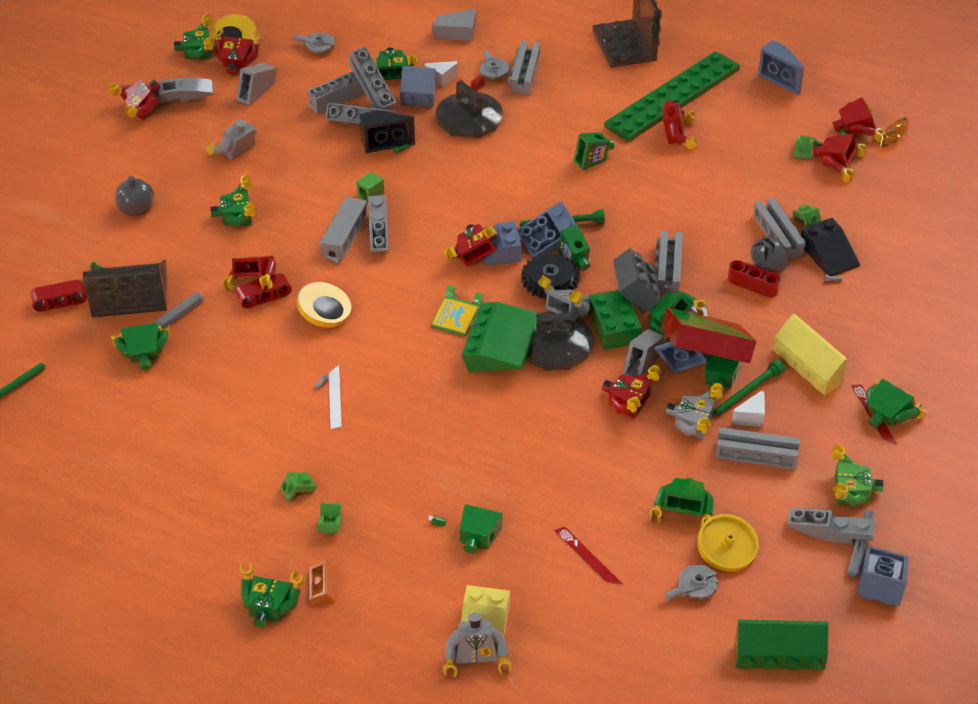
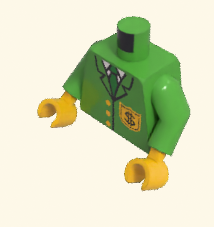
(852, 480)

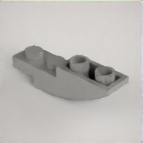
(184, 89)
(378, 224)
(832, 528)

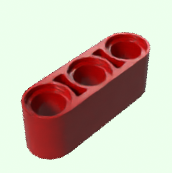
(753, 278)
(252, 294)
(58, 295)

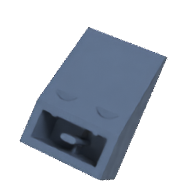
(544, 231)

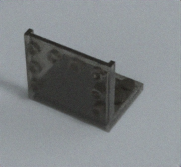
(632, 39)
(126, 289)

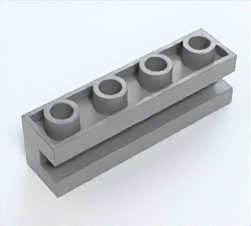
(524, 68)
(371, 79)
(334, 91)
(348, 114)
(778, 225)
(344, 227)
(669, 262)
(757, 448)

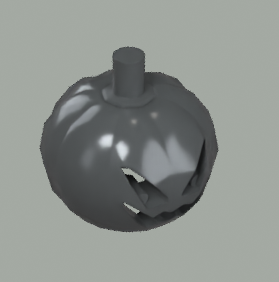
(134, 196)
(769, 255)

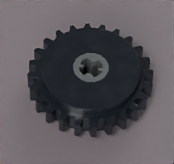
(556, 268)

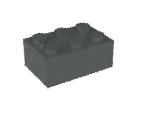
(637, 280)

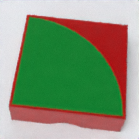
(708, 335)

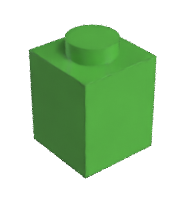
(370, 186)

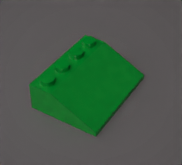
(499, 338)

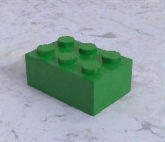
(614, 319)

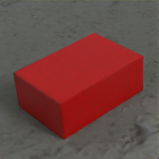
(478, 83)

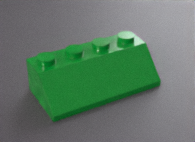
(781, 644)

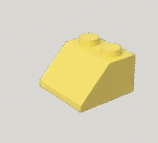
(489, 603)

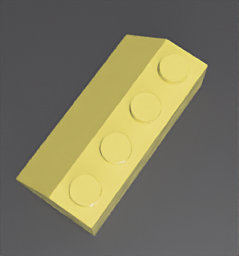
(810, 355)

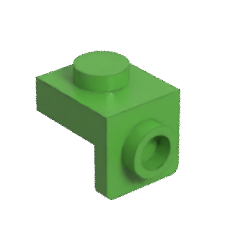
(803, 147)
(808, 214)
(297, 482)
(330, 518)

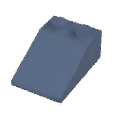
(780, 67)
(883, 576)

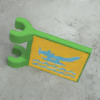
(456, 314)

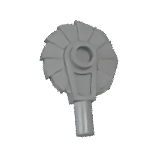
(317, 42)
(493, 67)
(695, 582)

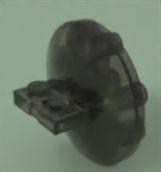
(469, 113)
(559, 341)

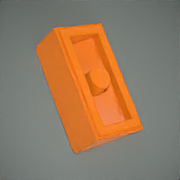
(322, 583)

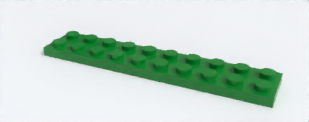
(680, 89)

